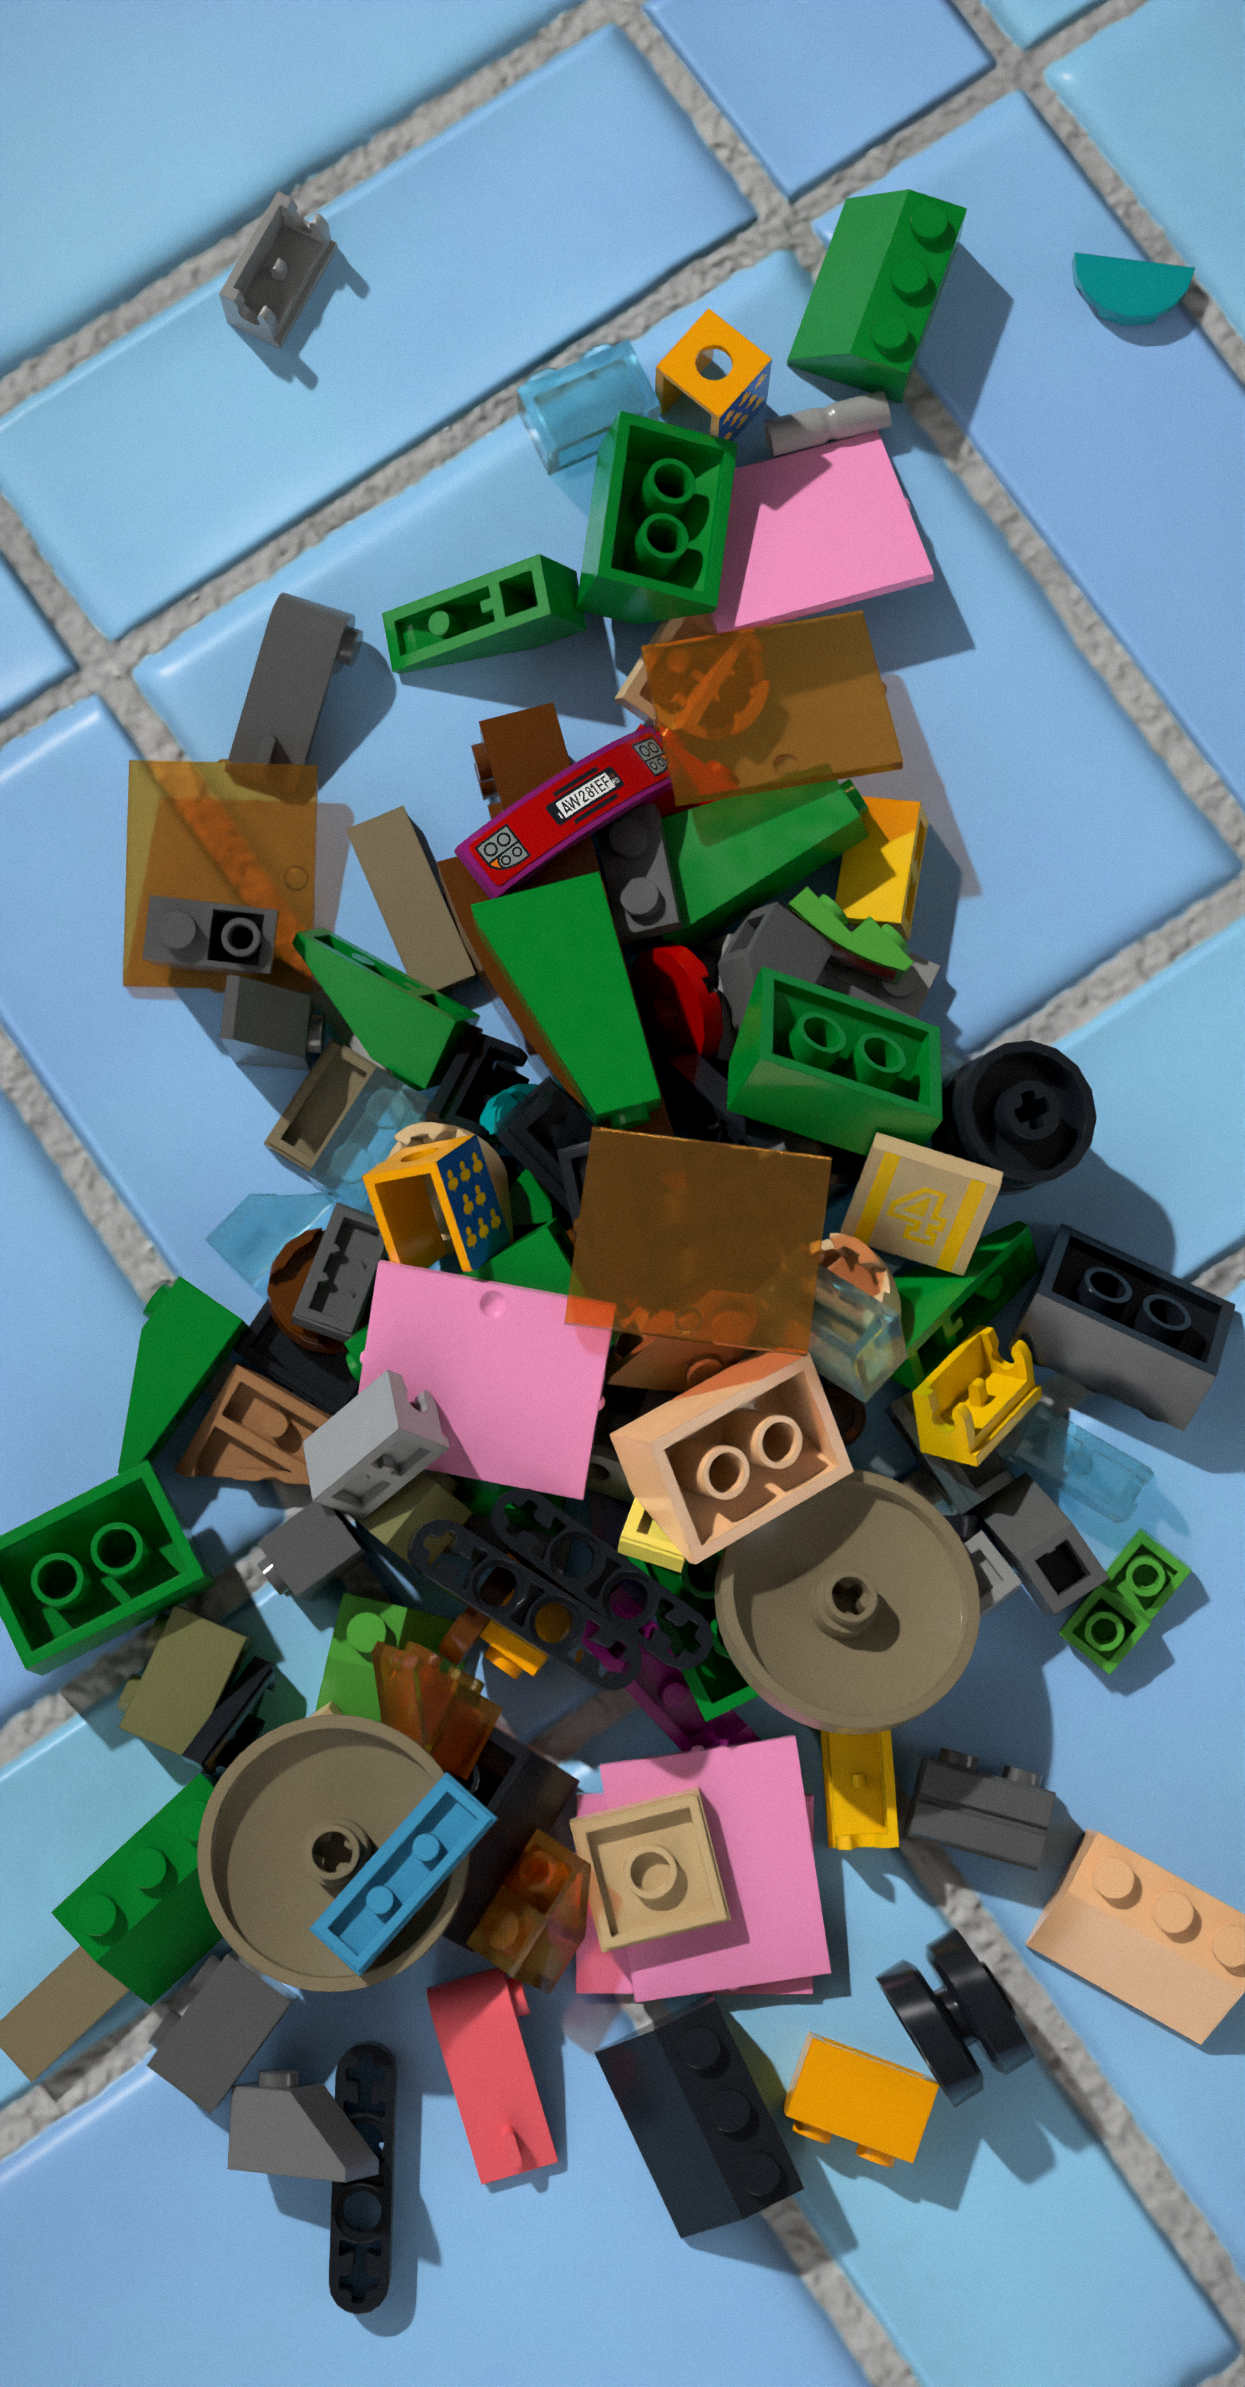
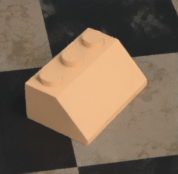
(733, 1452)
(1144, 1936)

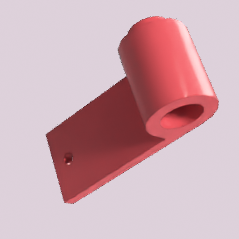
(492, 2072)

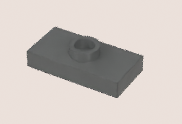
(341, 1275)

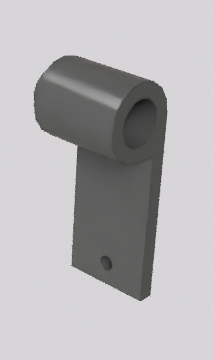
(291, 680)

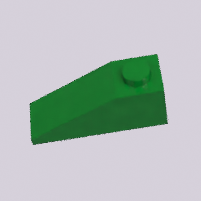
(486, 616)
(390, 1012)
(946, 1307)
(175, 1363)

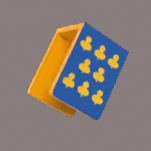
(728, 400)
(464, 1196)

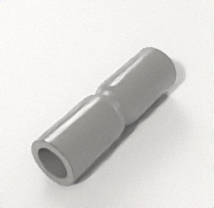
(819, 425)

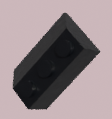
(1124, 1328)
(525, 1795)
(699, 2118)

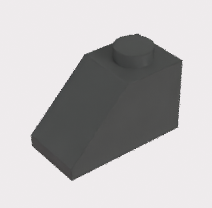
(270, 1025)
(294, 2131)

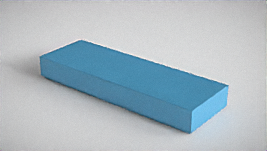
(403, 1874)

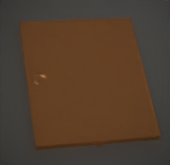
(770, 708)
(221, 838)
(698, 1241)

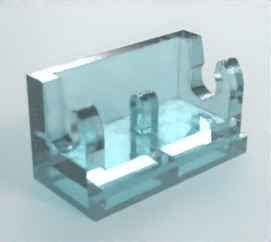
(1080, 1464)

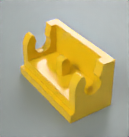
(884, 869)
(974, 1398)
(859, 1790)

